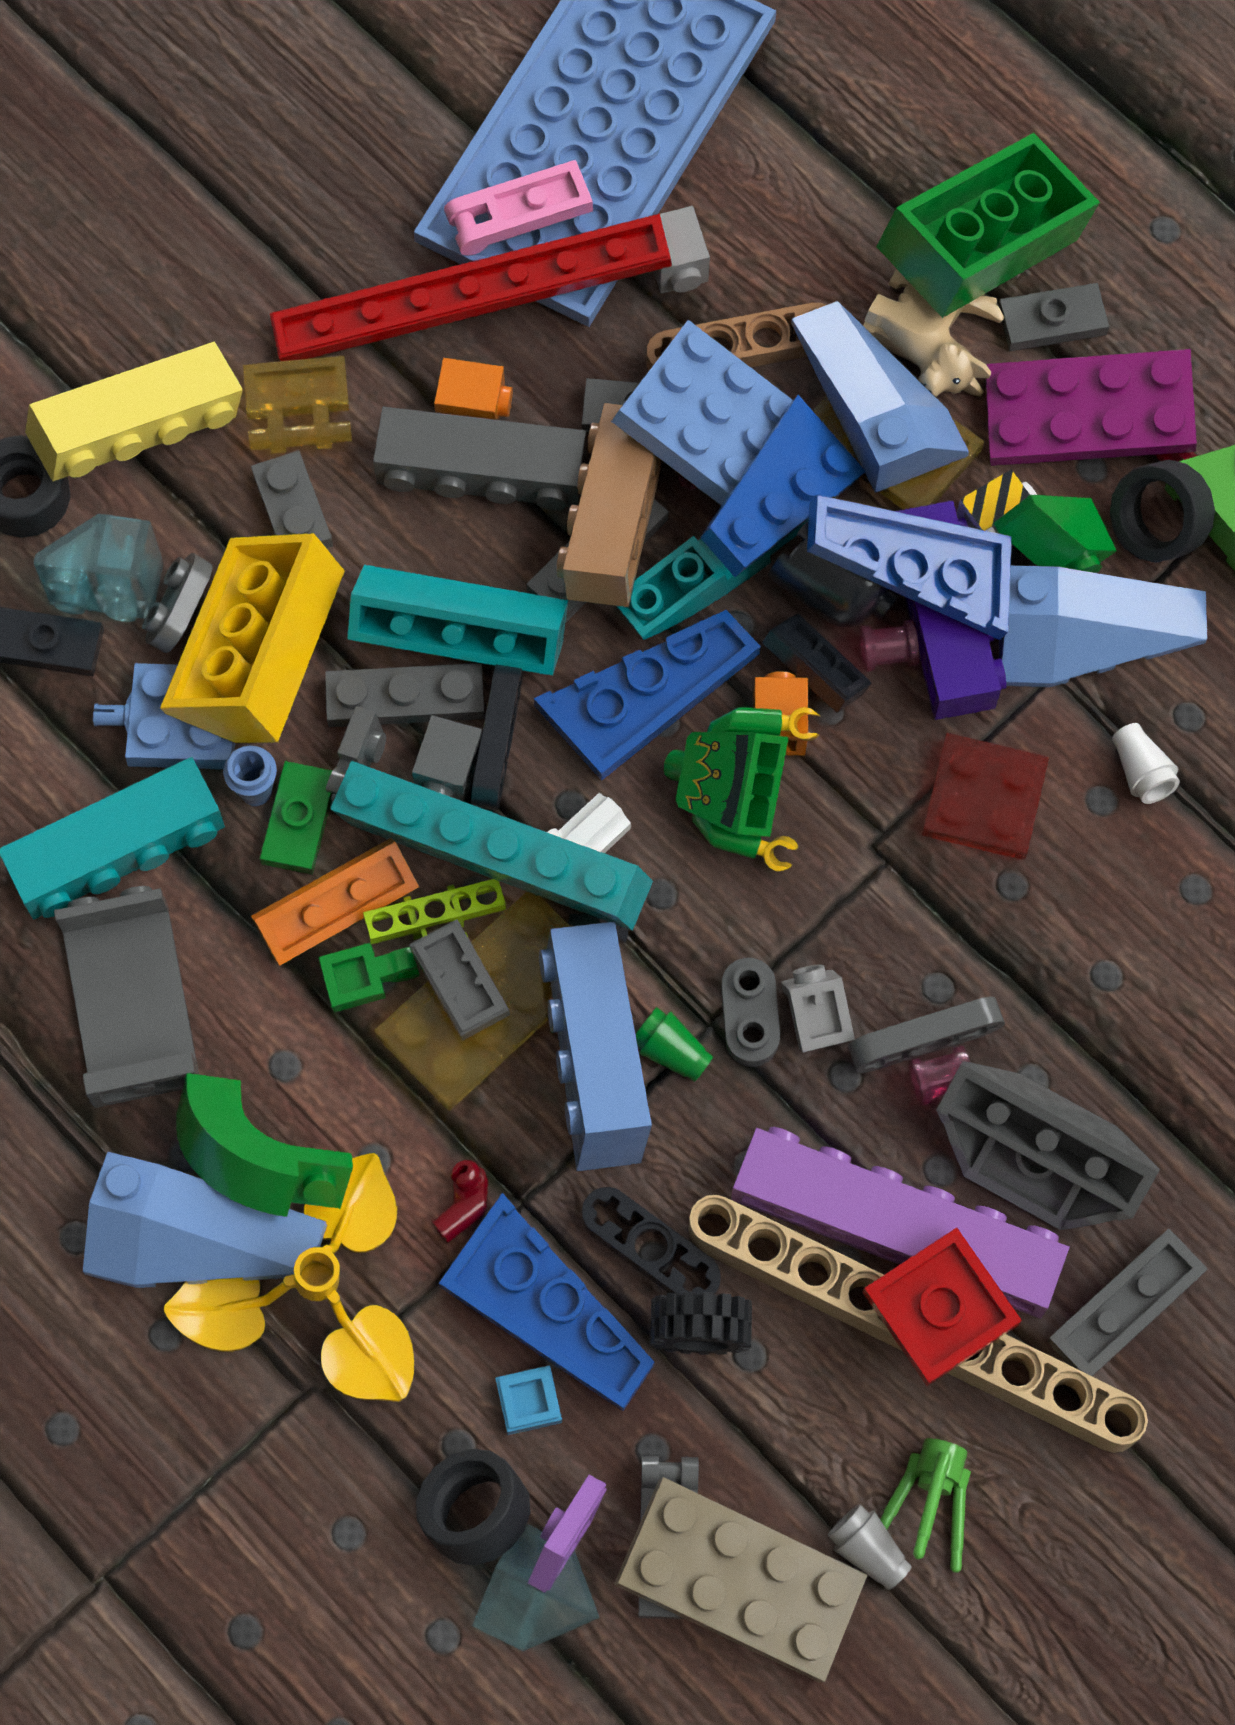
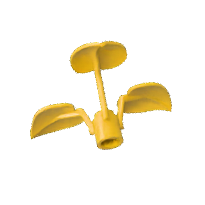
(364, 1358)

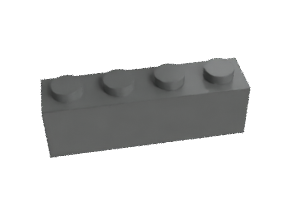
(479, 458)

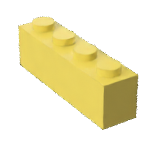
(133, 411)

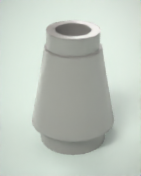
(868, 1546)

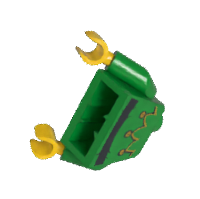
(734, 779)

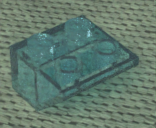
(103, 567)

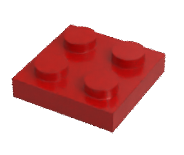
(942, 1306)

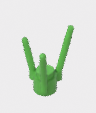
(939, 1470)

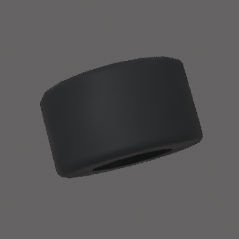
(39, 510)

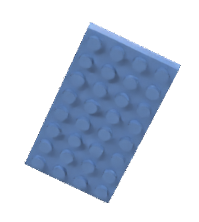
(622, 95)

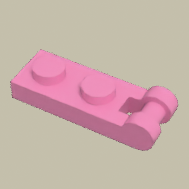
(519, 206)

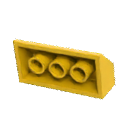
(254, 637)

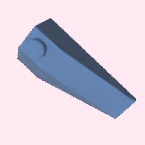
(883, 408)
(1090, 621)
(174, 1227)

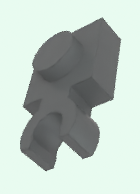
(361, 743)

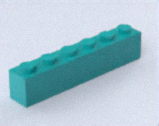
(492, 845)

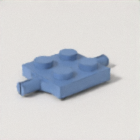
(154, 736)

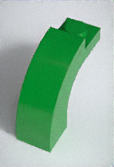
(246, 1162)

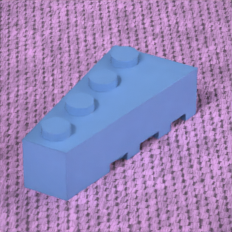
(597, 1046)

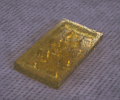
(424, 1035)

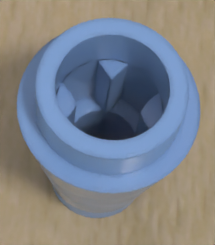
(250, 774)

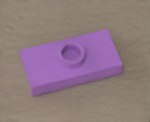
(565, 1532)

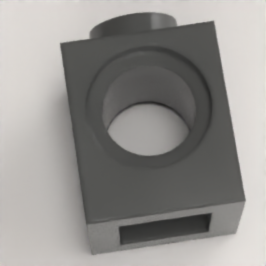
(448, 758)

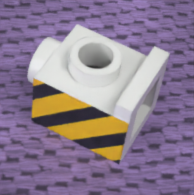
(992, 501)

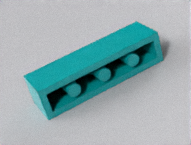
(457, 619)
(113, 839)

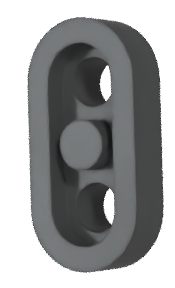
(170, 617)
(750, 1010)

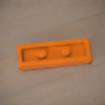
(334, 901)

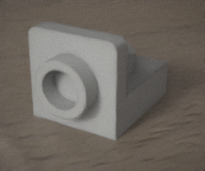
(818, 1007)

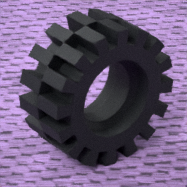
(701, 1323)

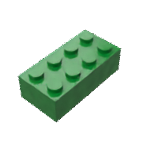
(987, 224)

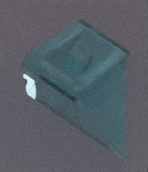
(525, 1614)

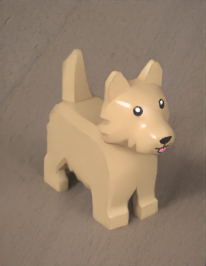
(923, 337)

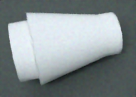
(1145, 765)

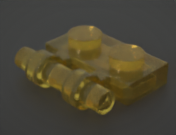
(297, 389)

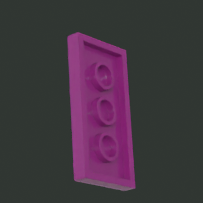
(1091, 407)

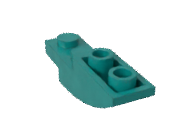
(685, 585)

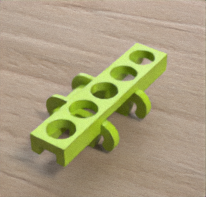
(452, 912)

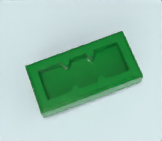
(297, 818)

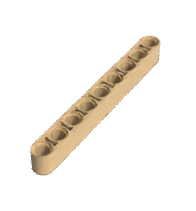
(982, 1372)

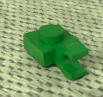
(358, 976)

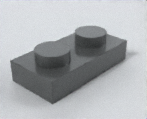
(290, 497)

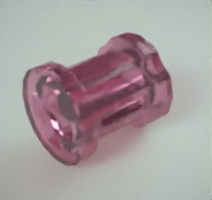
(889, 645)
(934, 1075)

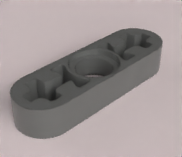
(926, 1034)

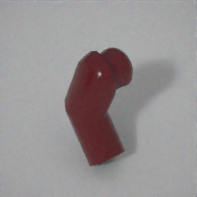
(469, 1200)

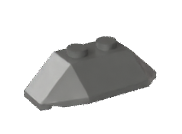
(1042, 1149)

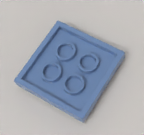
(702, 412)

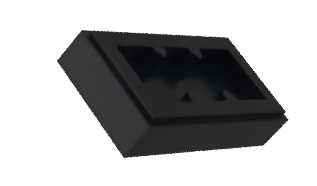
(49, 641)
(818, 660)

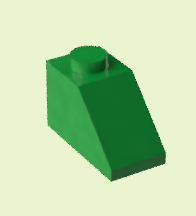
(1058, 532)

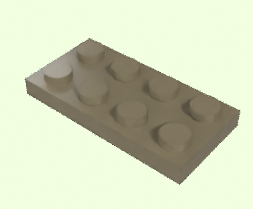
(741, 1580)

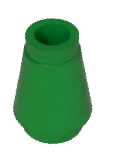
(672, 1045)

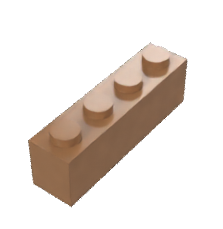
(611, 515)

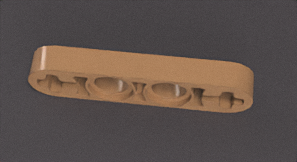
(740, 333)

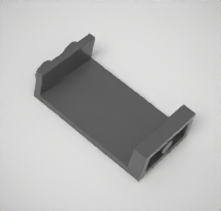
(128, 995)

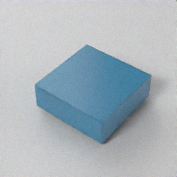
(528, 1400)

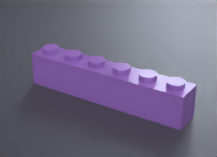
(892, 1218)

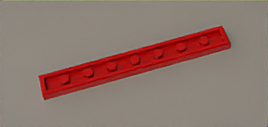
(471, 289)

